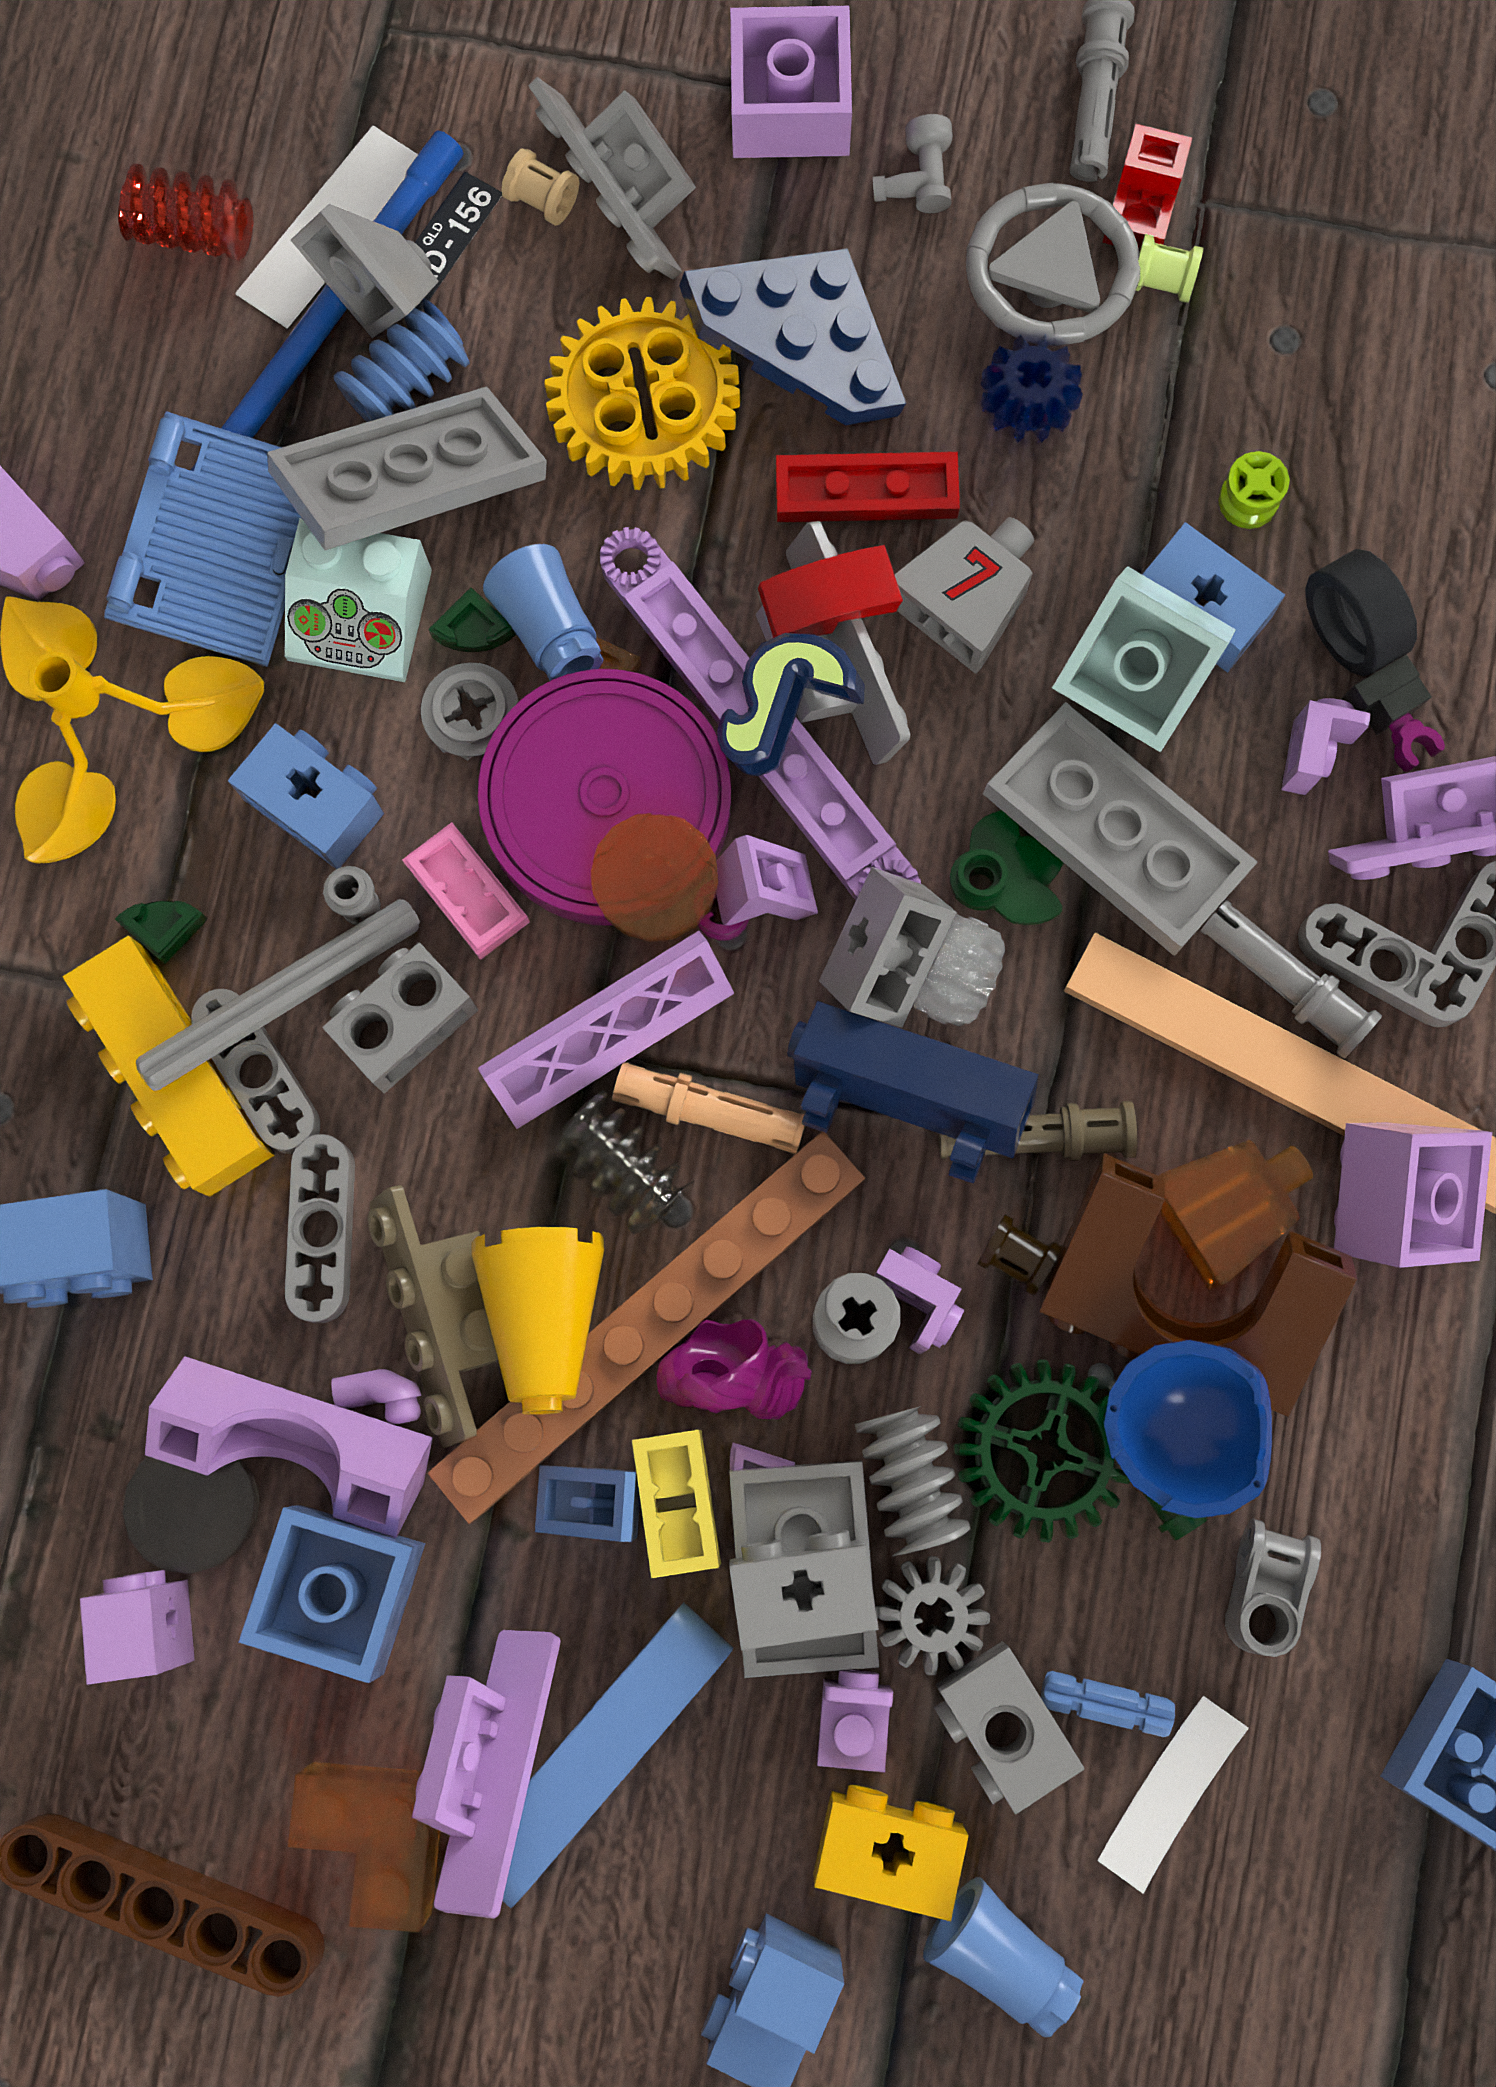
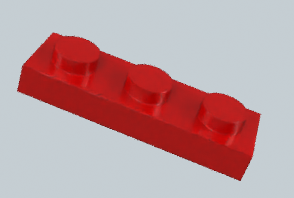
(867, 486)

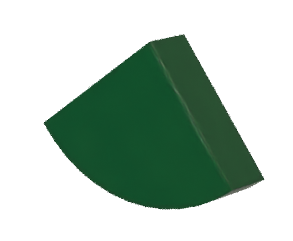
(471, 625)
(162, 925)

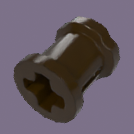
(1019, 1255)

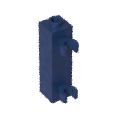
(912, 1081)

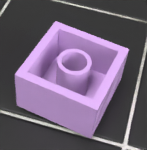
(791, 81)

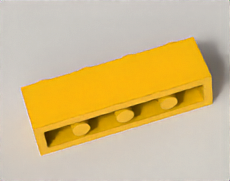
(196, 1114)

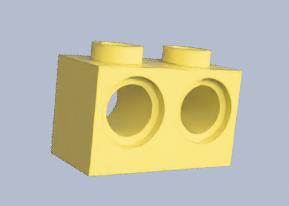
(676, 1503)

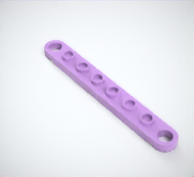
(714, 670)

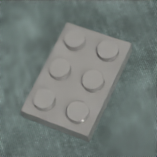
(789, 1507)

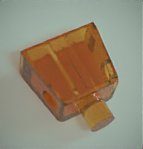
(1232, 1206)

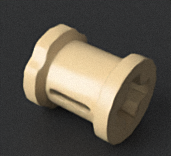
(540, 186)

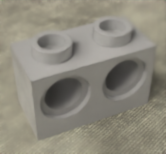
(411, 1029)

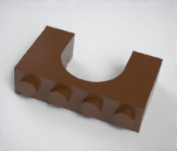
(1099, 1293)

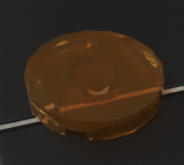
(654, 876)

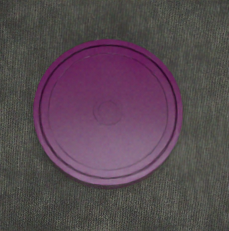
(584, 760)

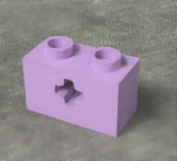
(136, 1627)

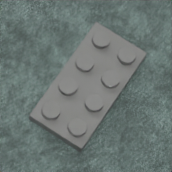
(405, 467)
(1119, 828)

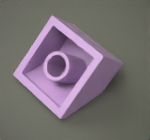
(1412, 1193)

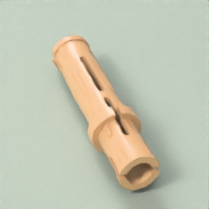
(708, 1107)

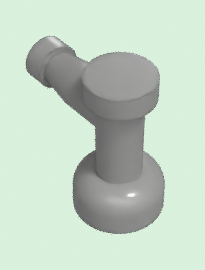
(927, 138)

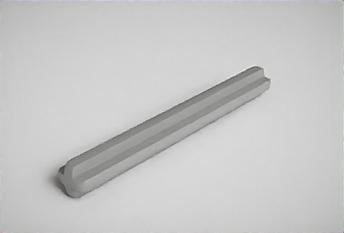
(276, 995)

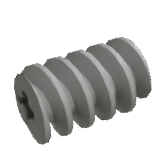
(857, 1292)
(913, 1480)

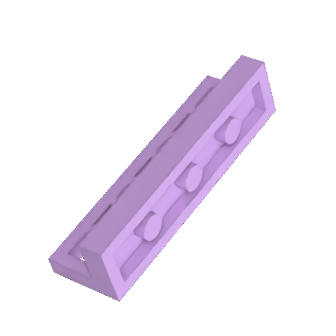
(607, 1030)

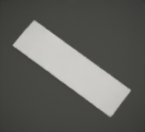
(361, 185)

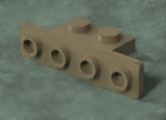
(440, 1309)

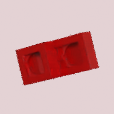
(1151, 181)
(830, 591)

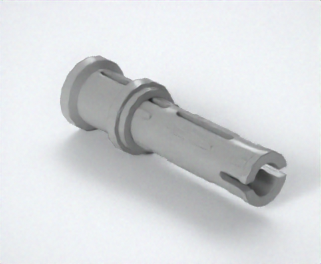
(1101, 64)
(1314, 998)

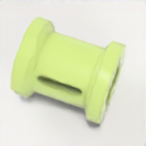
(1168, 268)

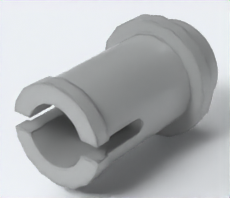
(342, 896)

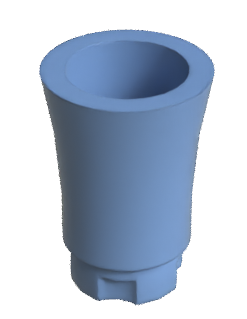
(543, 610)
(1003, 1960)

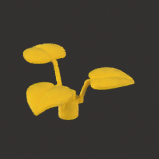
(45, 660)

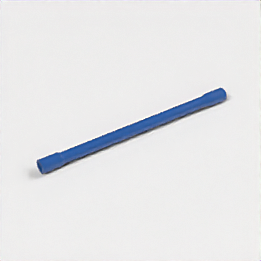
(420, 183)

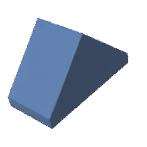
(588, 1503)

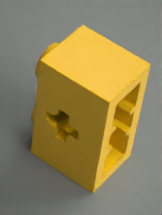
(914, 1881)

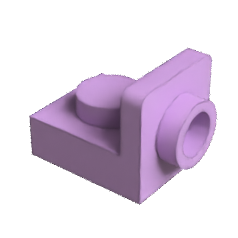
(1315, 741)
(854, 1721)

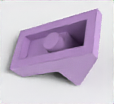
(763, 879)

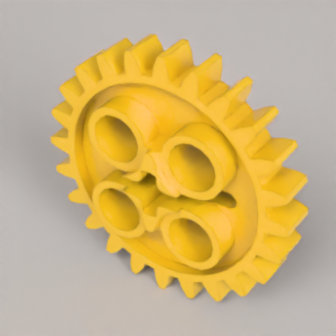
(588, 403)

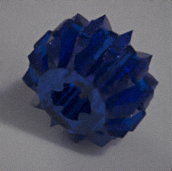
(1031, 388)

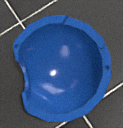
(1192, 1427)

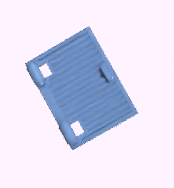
(208, 543)

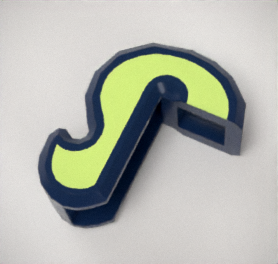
(773, 691)

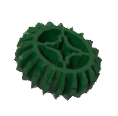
(1035, 1481)

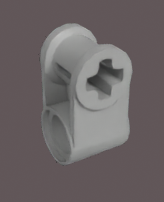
(1271, 1583)

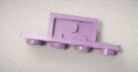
(1429, 820)
(483, 1767)

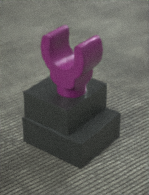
(1391, 699)

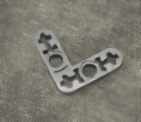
(1419, 967)

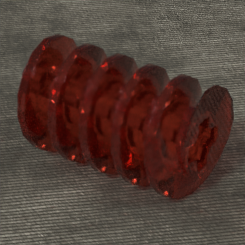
(185, 216)

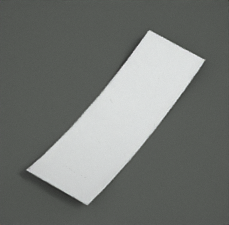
(1171, 1793)

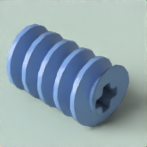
(403, 364)

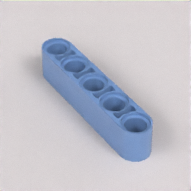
(611, 1742)

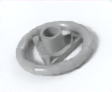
(1052, 264)

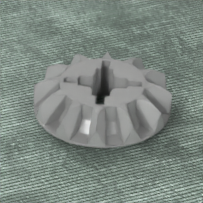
(442, 705)

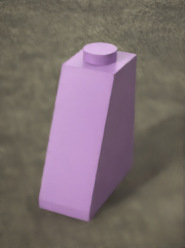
(32, 550)

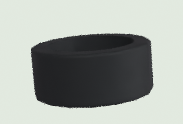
(1361, 612)

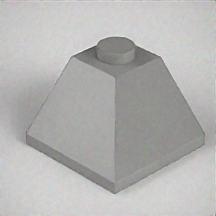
(366, 266)

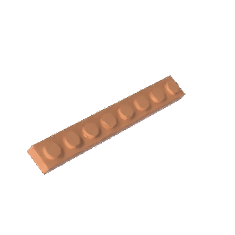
(653, 1323)

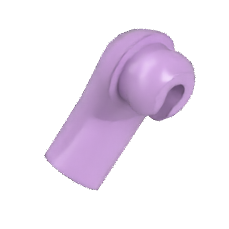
(379, 1387)

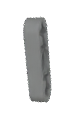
(265, 1119)
(337, 1181)

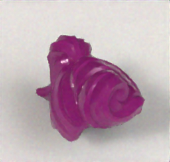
(734, 1369)

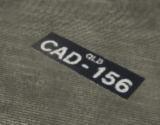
(456, 225)

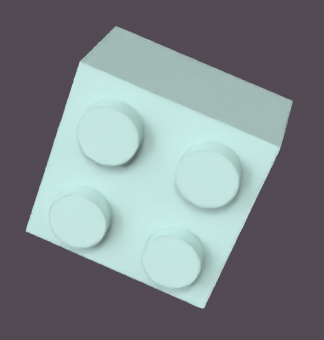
(1143, 658)

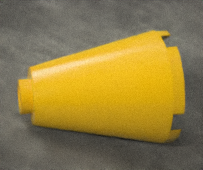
(539, 1309)

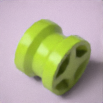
(1258, 475)

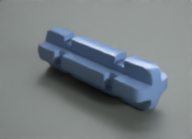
(1108, 1704)

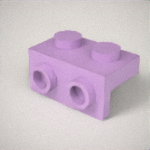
(916, 1282)

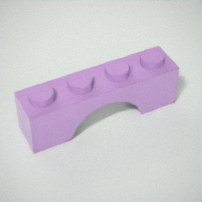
(220, 1416)

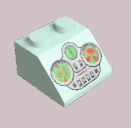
(355, 603)

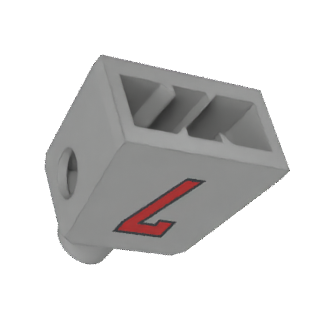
(967, 588)

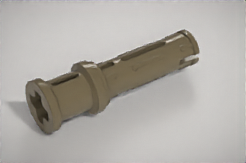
(1074, 1133)

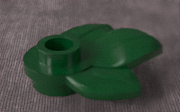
(1016, 867)

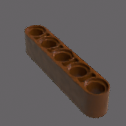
(128, 1909)

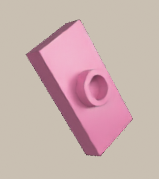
(466, 891)

